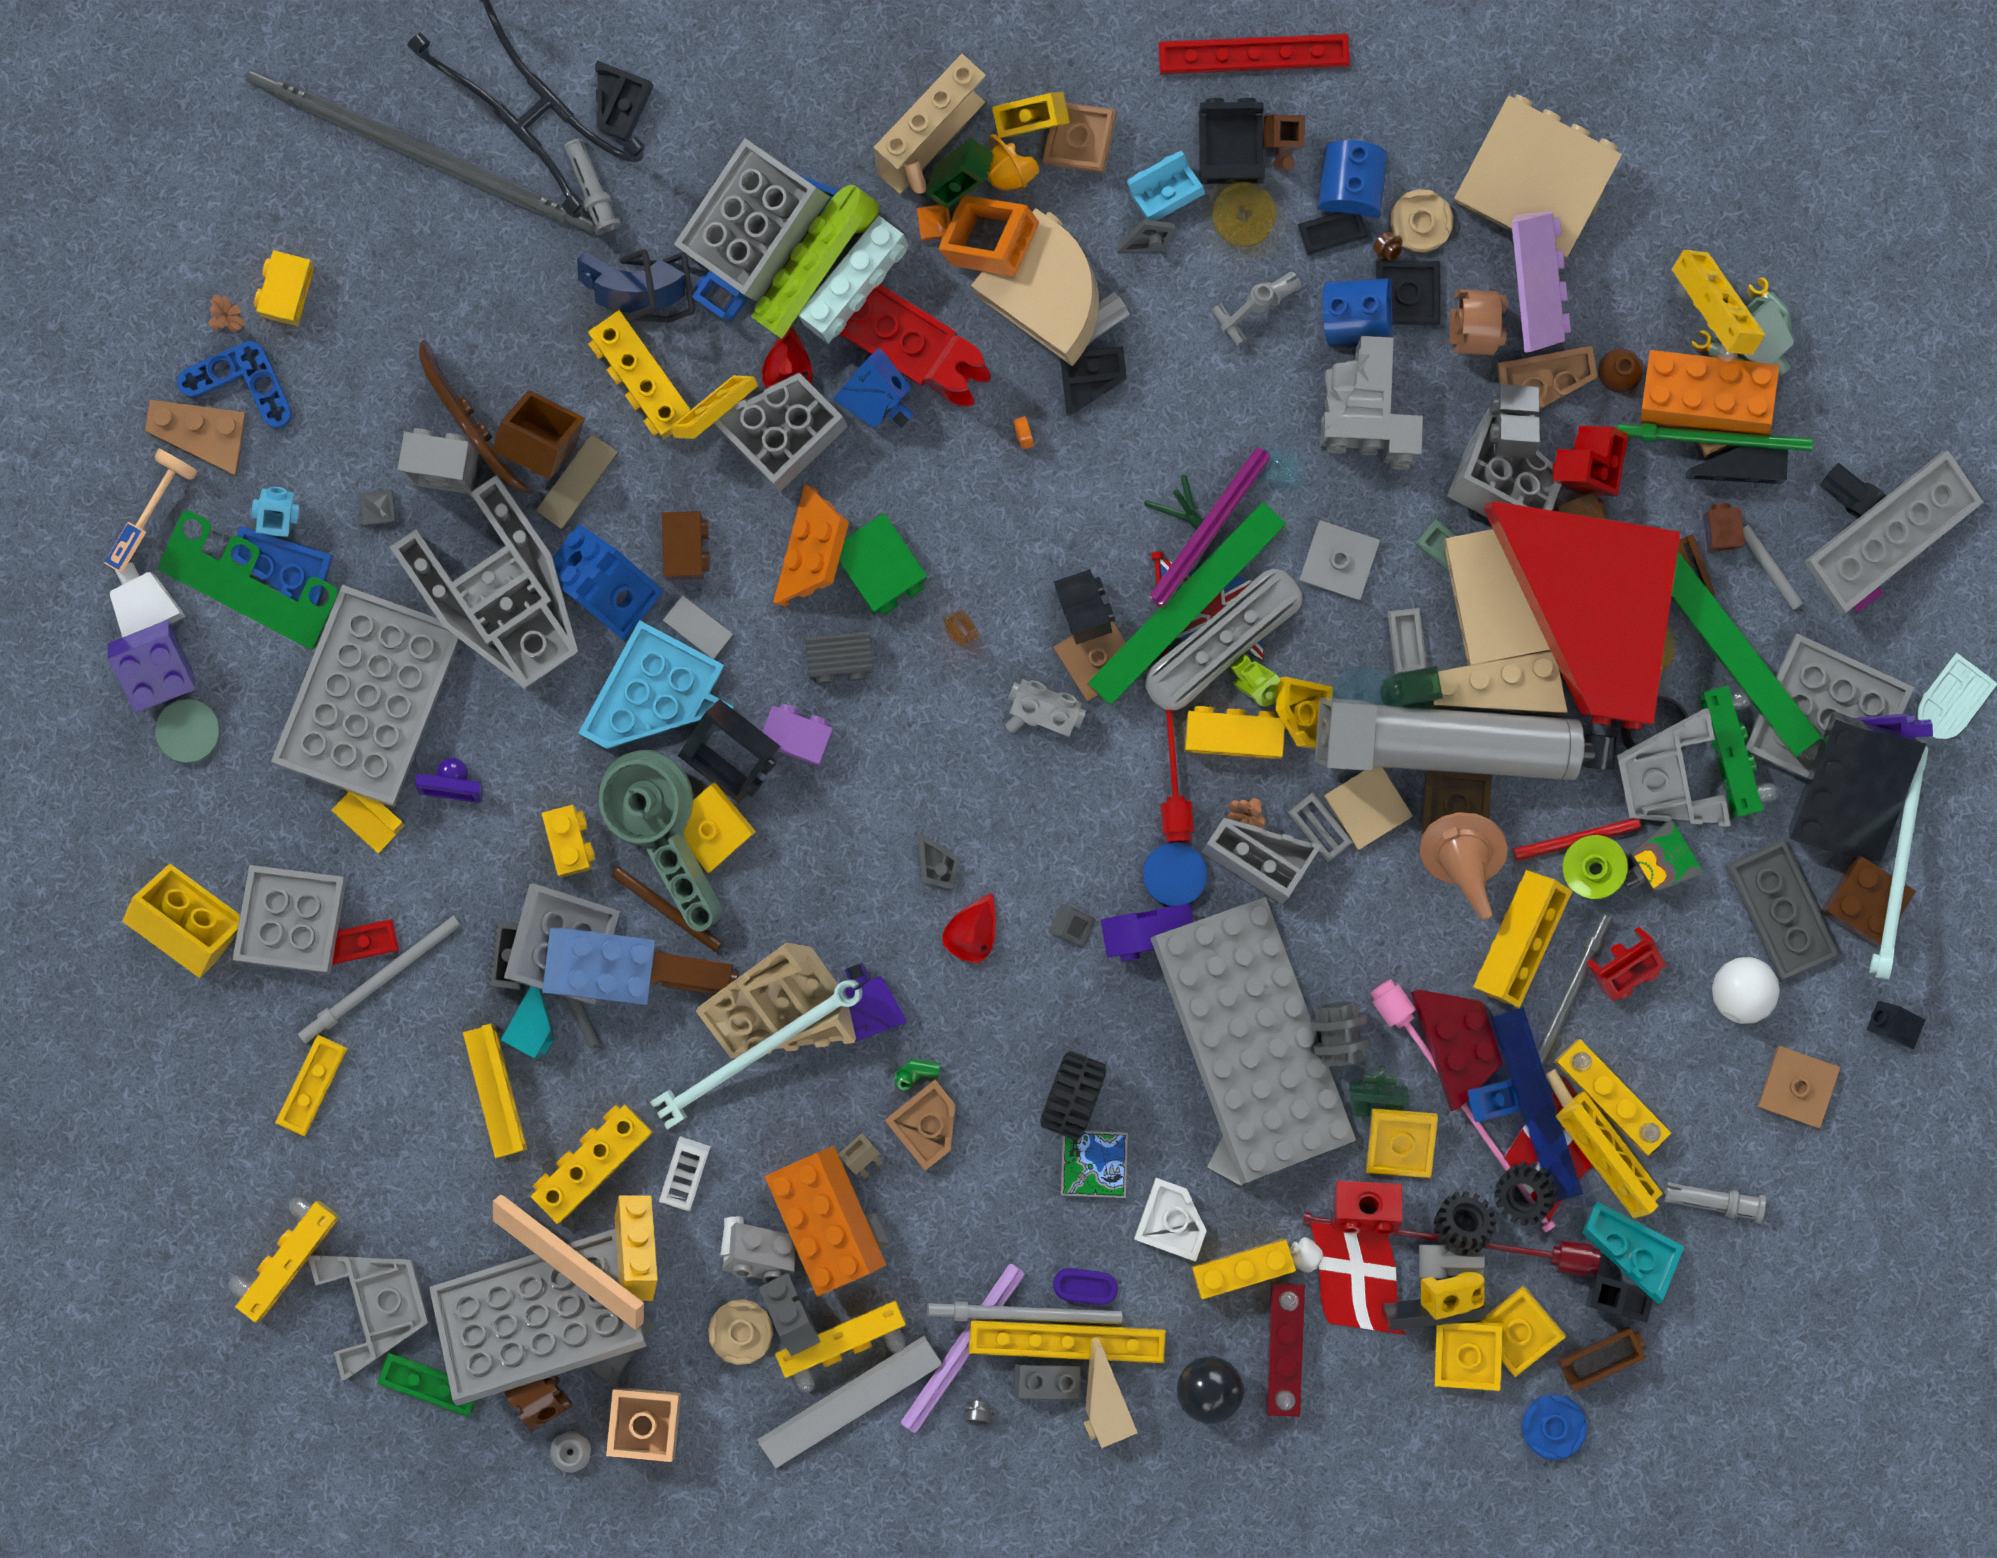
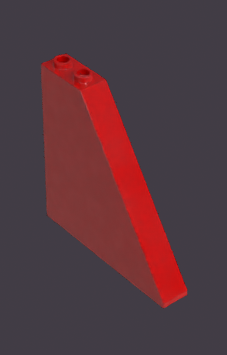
(1599, 601)

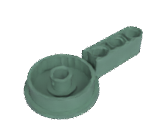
(659, 825)

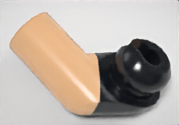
(915, 177)

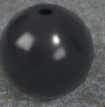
(1210, 1390)

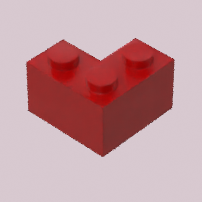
(1594, 462)

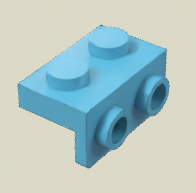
(1165, 187)

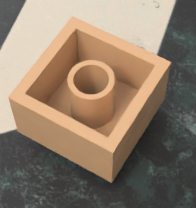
(643, 1424)

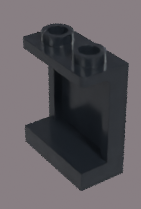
(1231, 141)

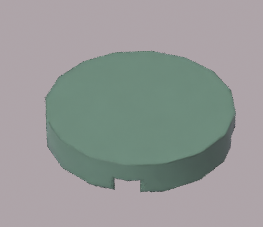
(188, 731)

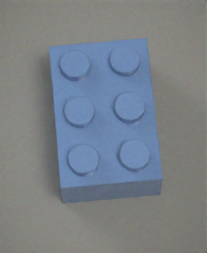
(598, 966)

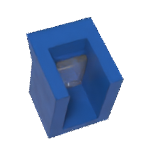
(719, 296)

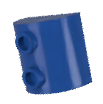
(1353, 178)
(1357, 310)

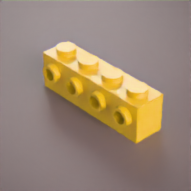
(639, 372)
(1522, 938)
(591, 1164)

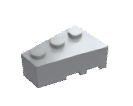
(1261, 857)

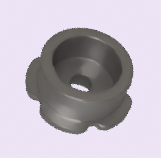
(979, 1413)

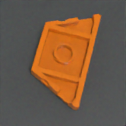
(812, 548)

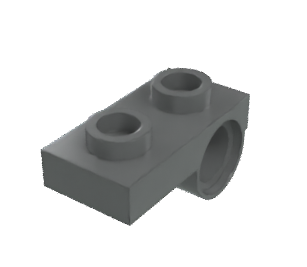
(1046, 1381)

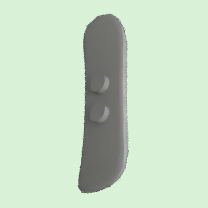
(1223, 639)

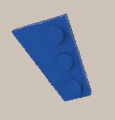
(284, 563)

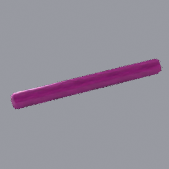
(1209, 527)

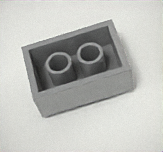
(438, 461)

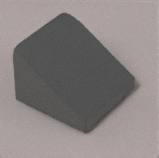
(1072, 925)

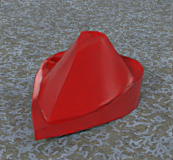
(786, 360)
(972, 930)

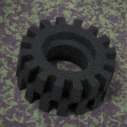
(1517, 1208)
(1457, 1237)

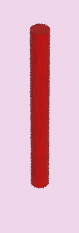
(1566, 841)

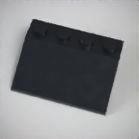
(1855, 788)

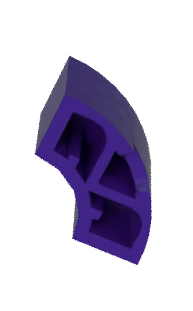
(1131, 933)

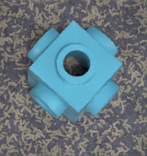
(275, 511)

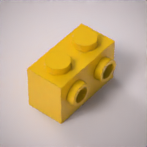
(567, 840)

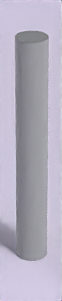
(1771, 568)

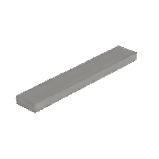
(850, 1402)

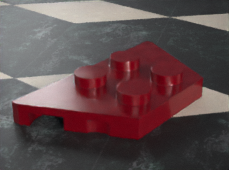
(1458, 1042)

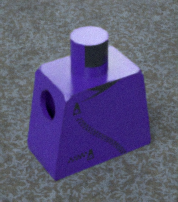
(876, 1009)

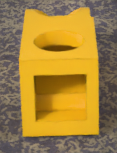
(1453, 1294)

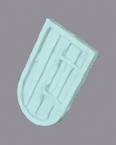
(1955, 697)

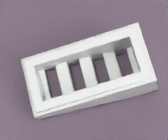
(694, 1148)

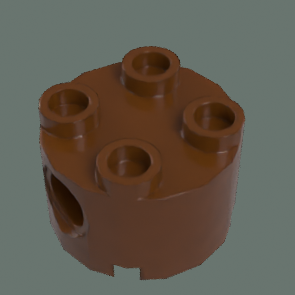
(539, 1401)

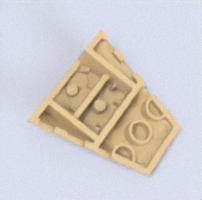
(772, 997)

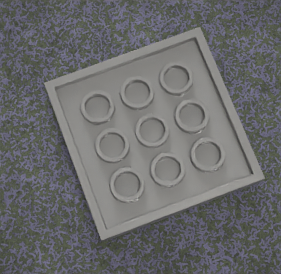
(1824, 683)

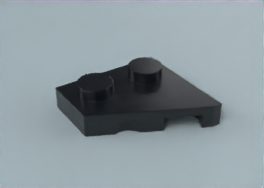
(619, 100)
(1092, 376)

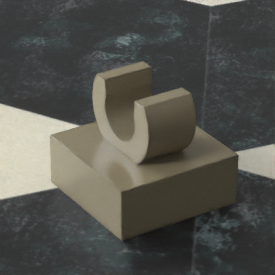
(860, 1154)

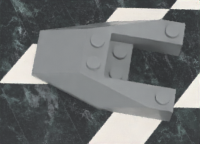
(507, 604)

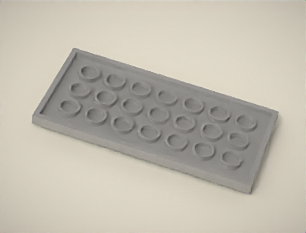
(1252, 1040)

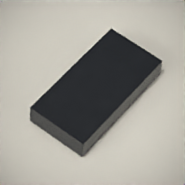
(1331, 231)

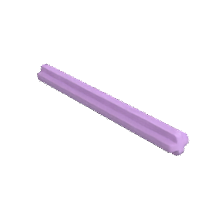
(958, 1354)

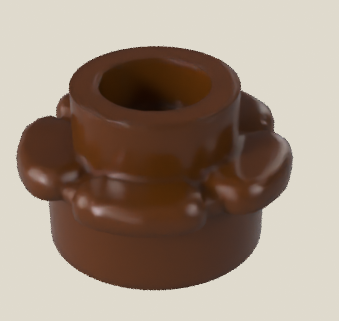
(1388, 247)

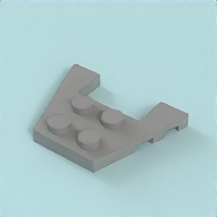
(1657, 778)
(386, 1301)

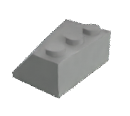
(782, 429)
(1509, 480)

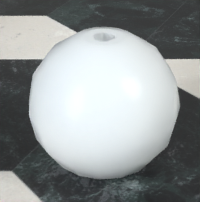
(1745, 990)

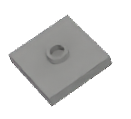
(1339, 560)

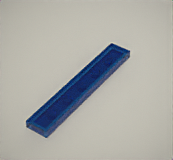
(1536, 1101)

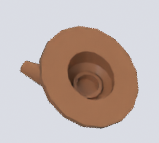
(1466, 853)

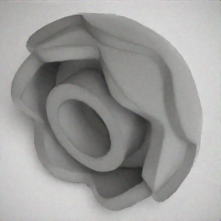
(581, 1451)

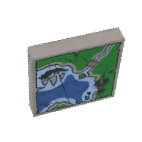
(1095, 1165)

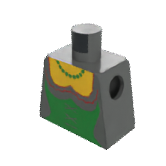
(1661, 860)

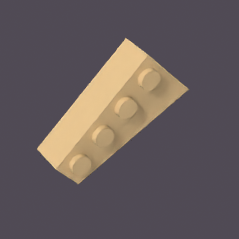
(1505, 686)

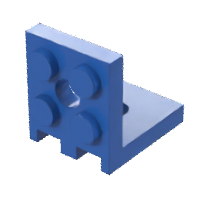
(600, 578)

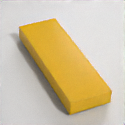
(713, 407)
(311, 1085)

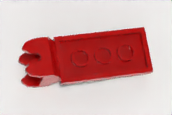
(917, 345)

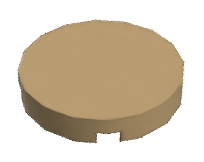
(1417, 229)
(740, 1322)

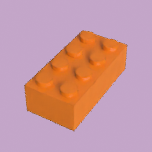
(1709, 393)
(825, 1220)

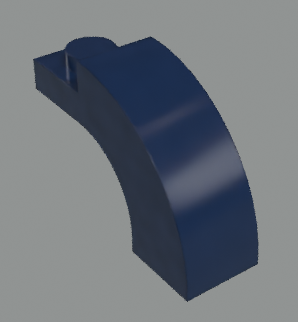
(628, 290)

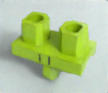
(1255, 681)

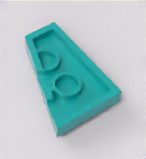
(1635, 1249)

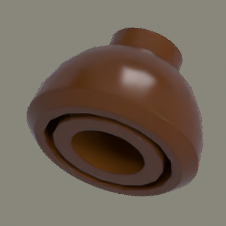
(1620, 370)

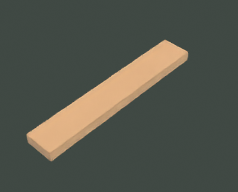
(568, 1262)

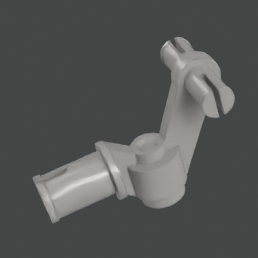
(1258, 300)

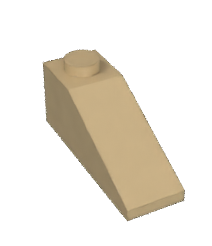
(1105, 1405)

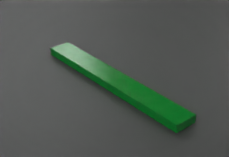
(1186, 604)
(1741, 660)

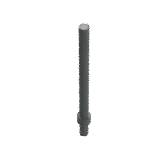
(1593, 946)

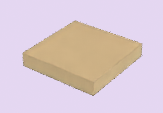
(1368, 806)

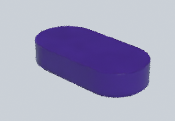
(1085, 1286)

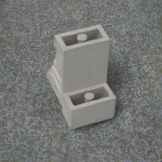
(1361, 408)

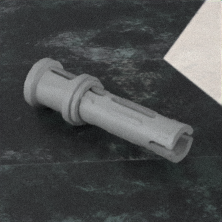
(595, 200)
(1729, 1203)

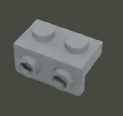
(759, 1253)

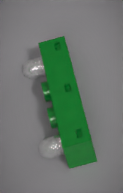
(1731, 753)

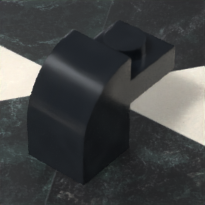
(1619, 1298)

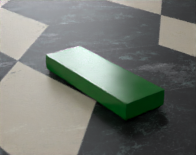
(420, 1382)

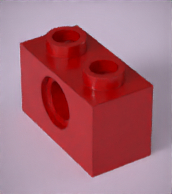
(1383, 1197)

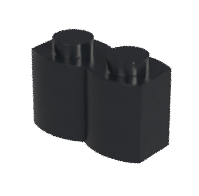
(1084, 607)

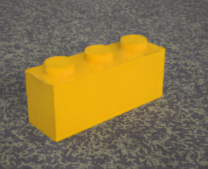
(1234, 733)
(636, 1246)
(1243, 1268)

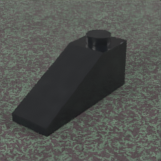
(1744, 465)

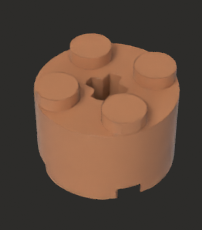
(1478, 322)

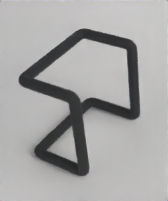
(640, 315)

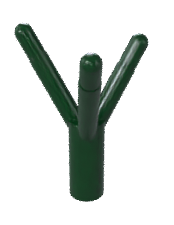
(1188, 505)

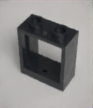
(718, 769)

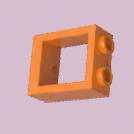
(1007, 254)

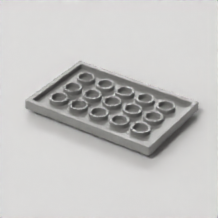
(366, 696)
(526, 1323)

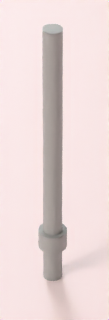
(328, 1017)
(962, 1311)

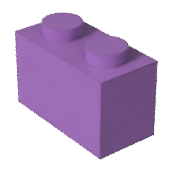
(798, 735)

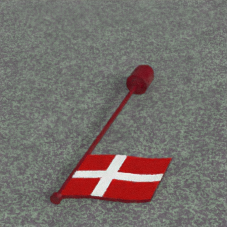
(1361, 1272)

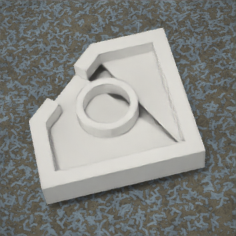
(1171, 1221)

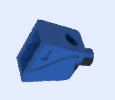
(876, 392)

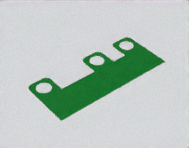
(236, 589)

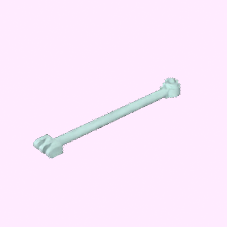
(1882, 964)
(675, 1104)

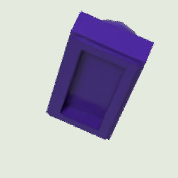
(450, 783)

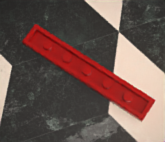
(1254, 54)

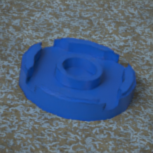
(1174, 874)
(1543, 1421)

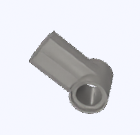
(1110, 313)
(1439, 1262)

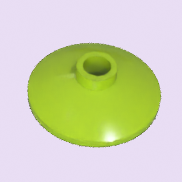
(1590, 851)

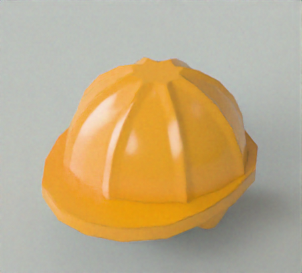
(1008, 169)

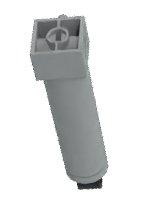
(1372, 735)

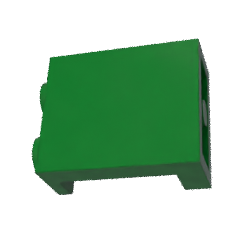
(881, 565)

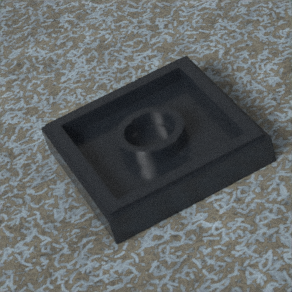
(1413, 291)

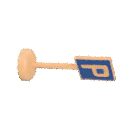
(133, 534)

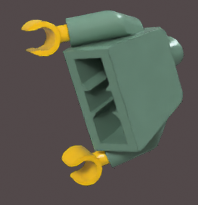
(1773, 319)

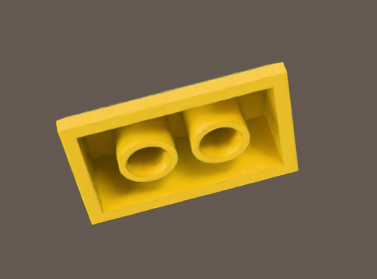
(183, 920)

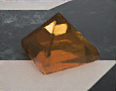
(953, 631)

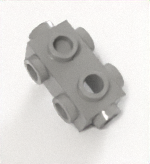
(1044, 707)

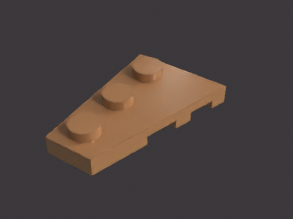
(1553, 372)
(201, 431)

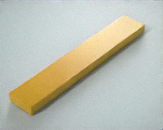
(1065, 1341)

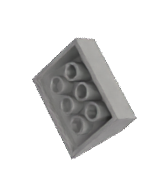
(751, 220)

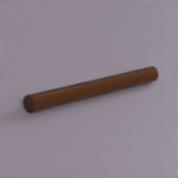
(664, 907)

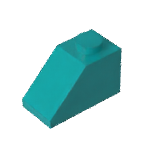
(531, 1026)

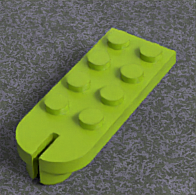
(827, 235)

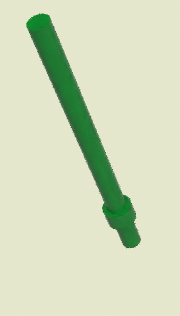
(1651, 432)

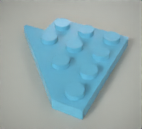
(652, 690)

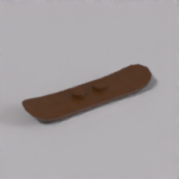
(461, 412)

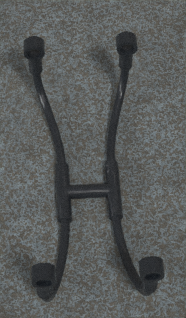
(572, 205)

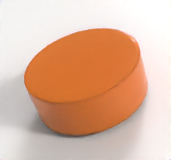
(1023, 433)

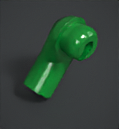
(913, 1070)

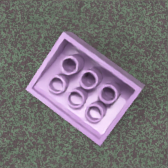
(1539, 279)

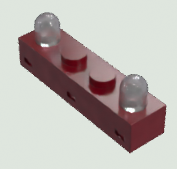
(1285, 1349)

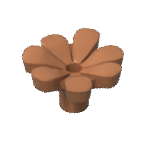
(225, 314)
(1247, 812)

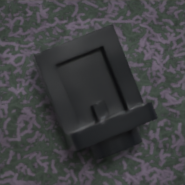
(1896, 1024)

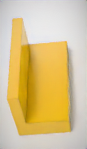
(368, 820)

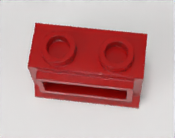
(1624, 959)

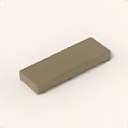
(577, 482)

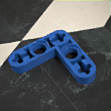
(240, 369)

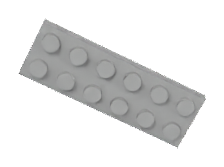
(1893, 532)

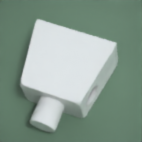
(142, 601)

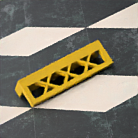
(495, 1090)
(1588, 1134)

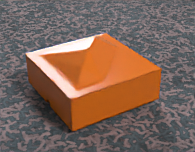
(933, 221)

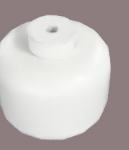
(1306, 1255)

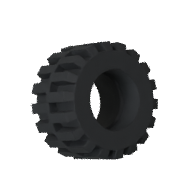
(1073, 1095)

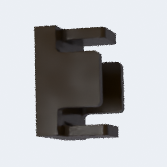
(1454, 793)

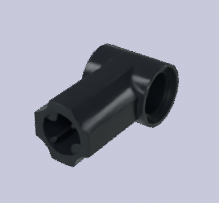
(1851, 491)

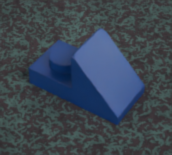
(1493, 1101)

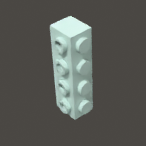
(853, 279)

